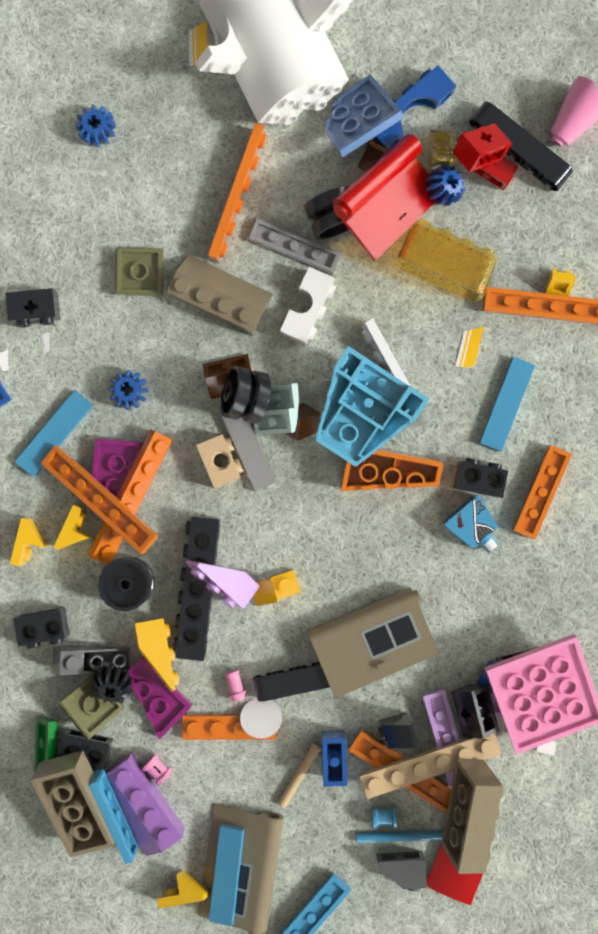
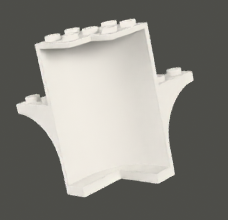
(276, 53)

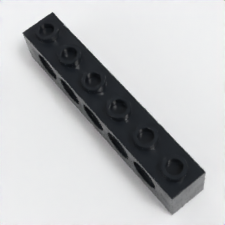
(196, 648)

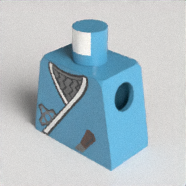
(473, 524)

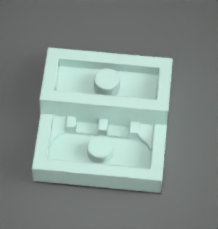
(281, 411)

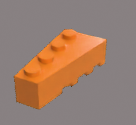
(391, 471)

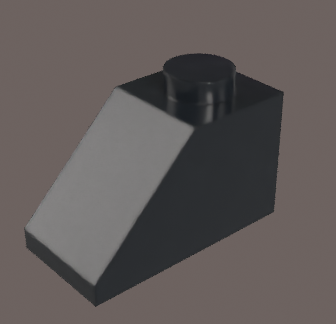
(398, 732)

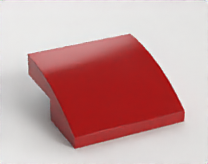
(447, 881)

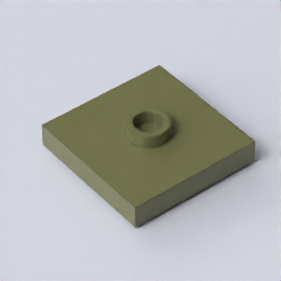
(139, 271)
(86, 711)

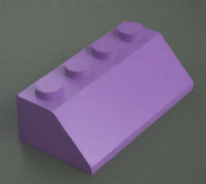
(144, 806)

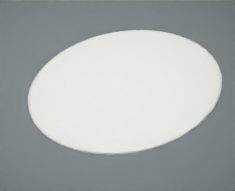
(261, 718)

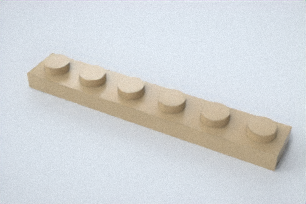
(426, 764)

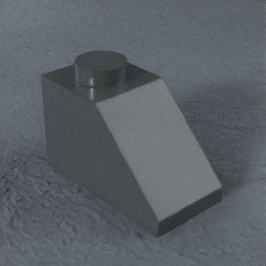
(404, 868)

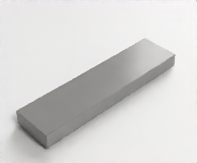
(294, 246)
(249, 452)

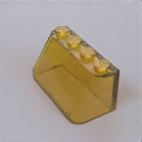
(447, 260)

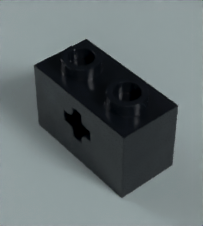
(20, 302)
(475, 711)

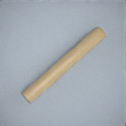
(299, 774)

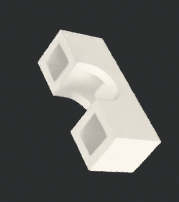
(318, 288)

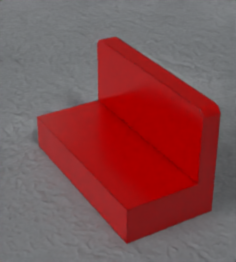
(498, 173)

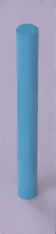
(399, 836)

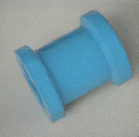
(384, 817)

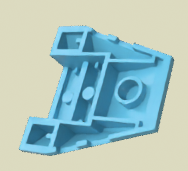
(365, 408)

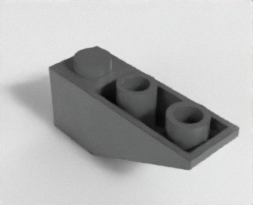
(88, 659)

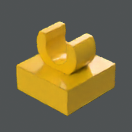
(560, 283)

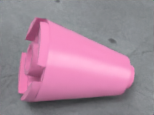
(576, 113)

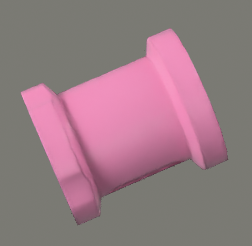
(159, 777)

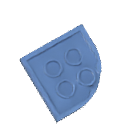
(360, 115)

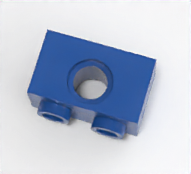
(334, 758)

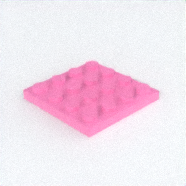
(544, 693)

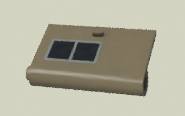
(376, 633)
(257, 866)

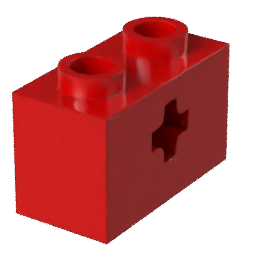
(481, 147)

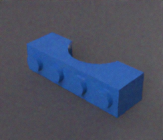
(430, 91)

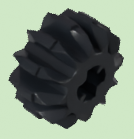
(111, 684)

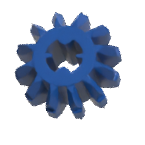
(98, 134)
(445, 185)
(133, 382)

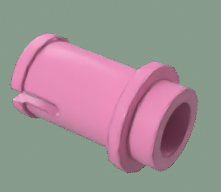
(235, 686)

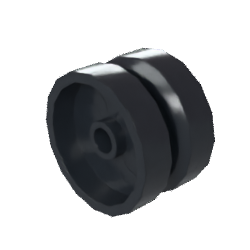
(321, 211)
(245, 394)
(113, 589)

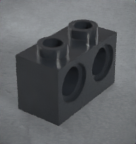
(479, 483)
(41, 622)
(96, 742)

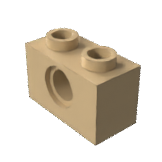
(210, 450)

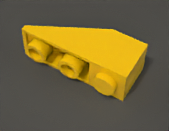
(153, 646)

